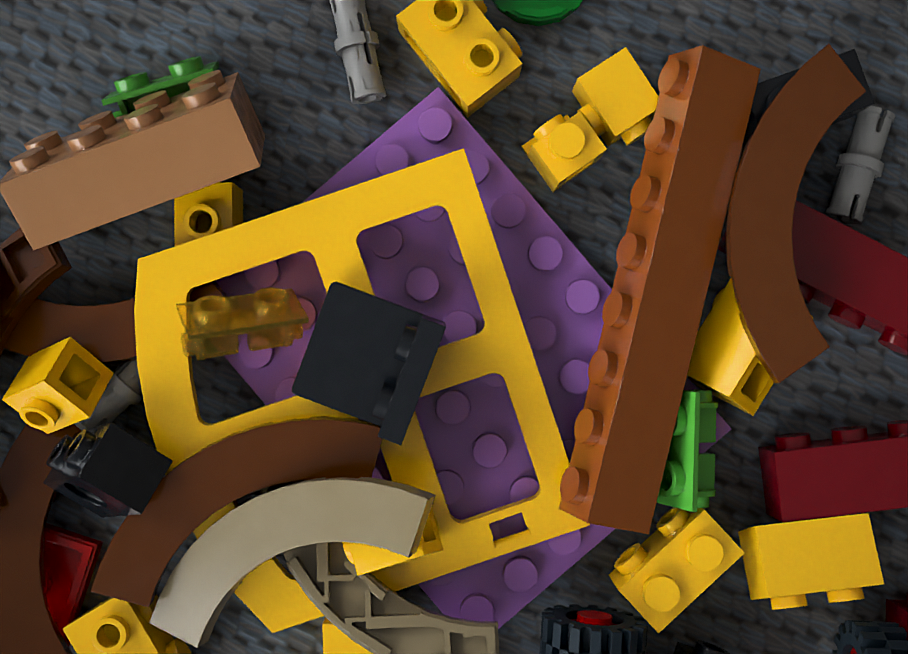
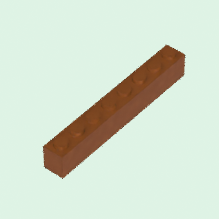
(659, 289)

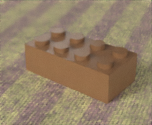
(133, 159)

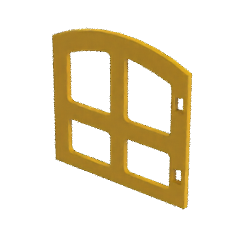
(330, 232)

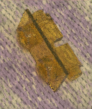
(213, 322)

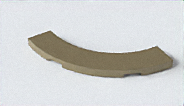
(289, 517)
(374, 613)

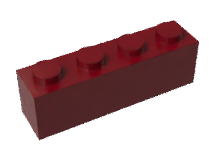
(850, 275)
(836, 475)

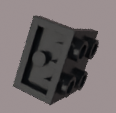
(369, 359)

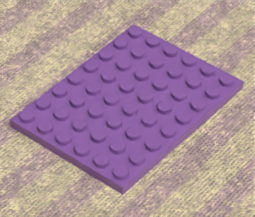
(471, 424)

